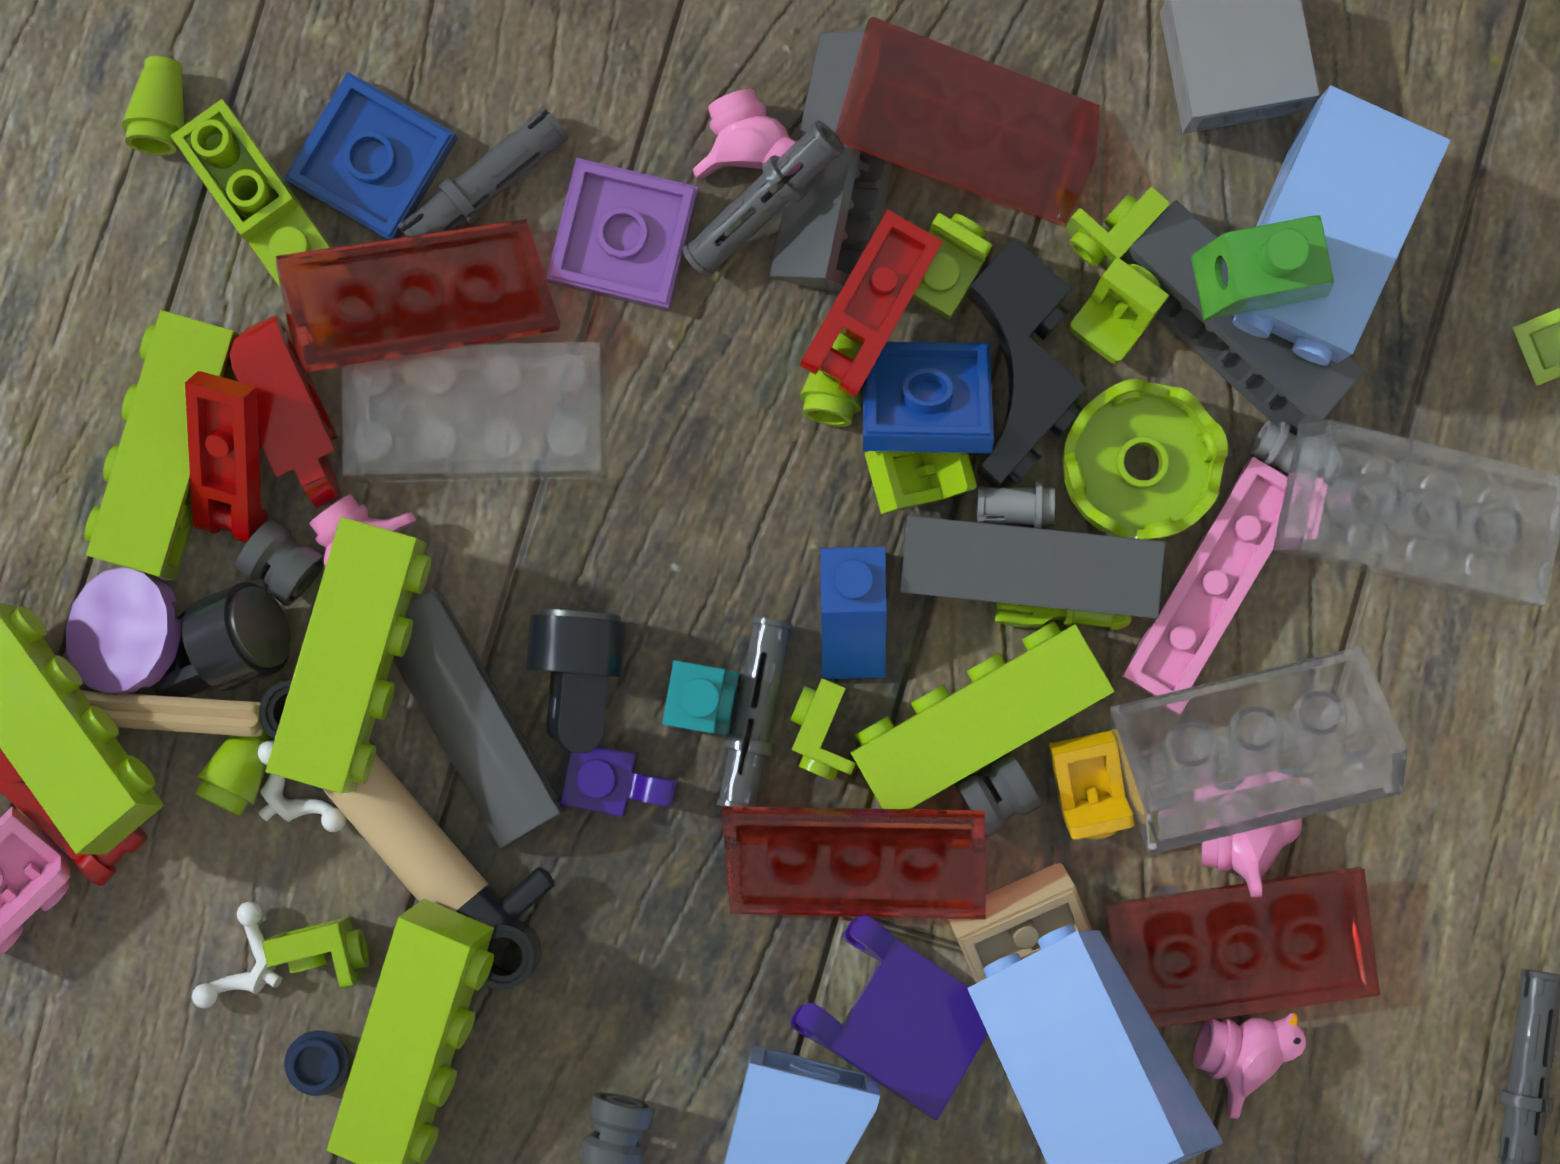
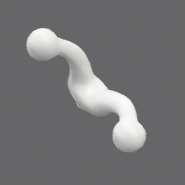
(332, 818)
(206, 994)

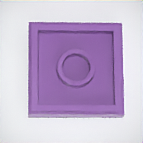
(622, 234)

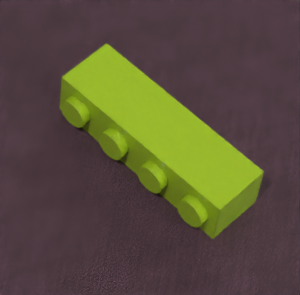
(148, 491)
(348, 657)
(982, 720)
(65, 743)
(412, 1037)

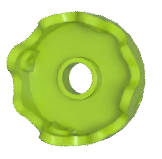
(1180, 433)

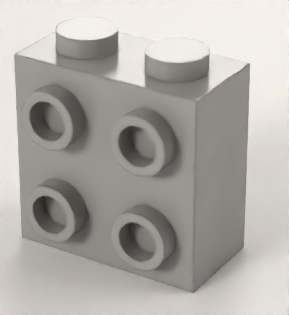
(1238, 60)

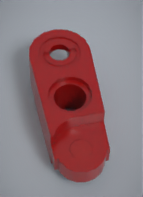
(290, 412)

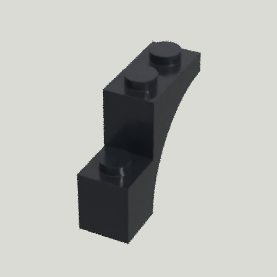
(1018, 300)

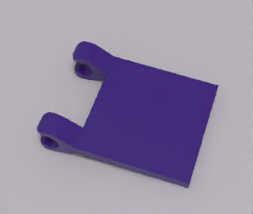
(907, 1028)

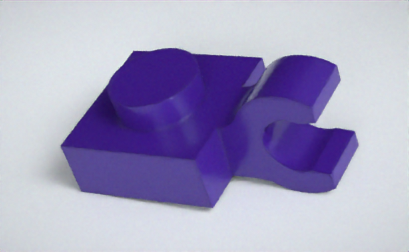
(607, 779)

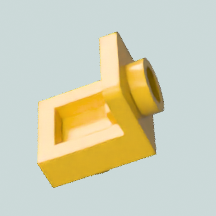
(1090, 786)

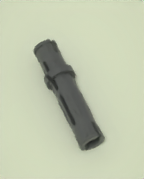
(813, 150)
(488, 177)
(770, 639)
(1530, 1070)

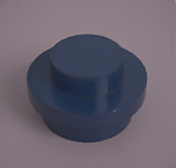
(317, 1063)

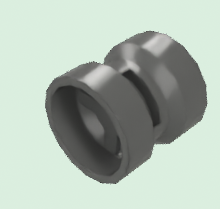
(279, 562)
(1010, 786)
(618, 1127)

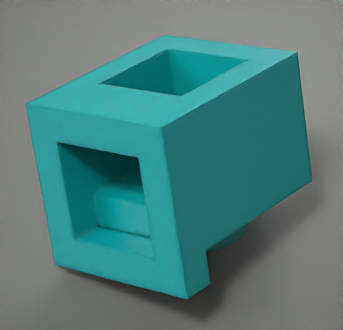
(700, 698)

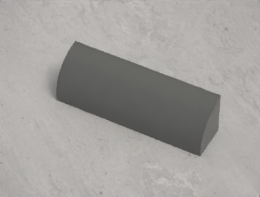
(846, 201)
(1257, 367)
(1031, 566)
(474, 723)

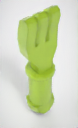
(1037, 617)

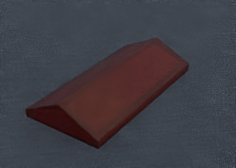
(968, 122)
(415, 294)
(856, 862)
(1243, 954)

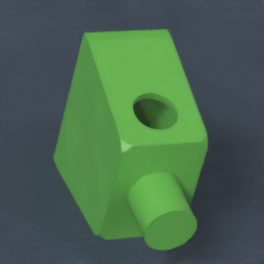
(1265, 268)

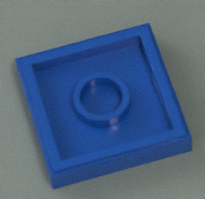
(370, 157)
(929, 399)

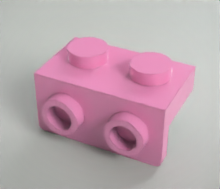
(31, 874)

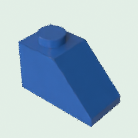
(853, 612)

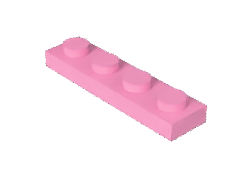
(1211, 584)

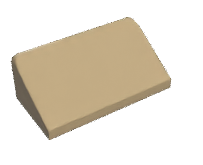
(1019, 917)

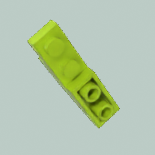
(247, 186)

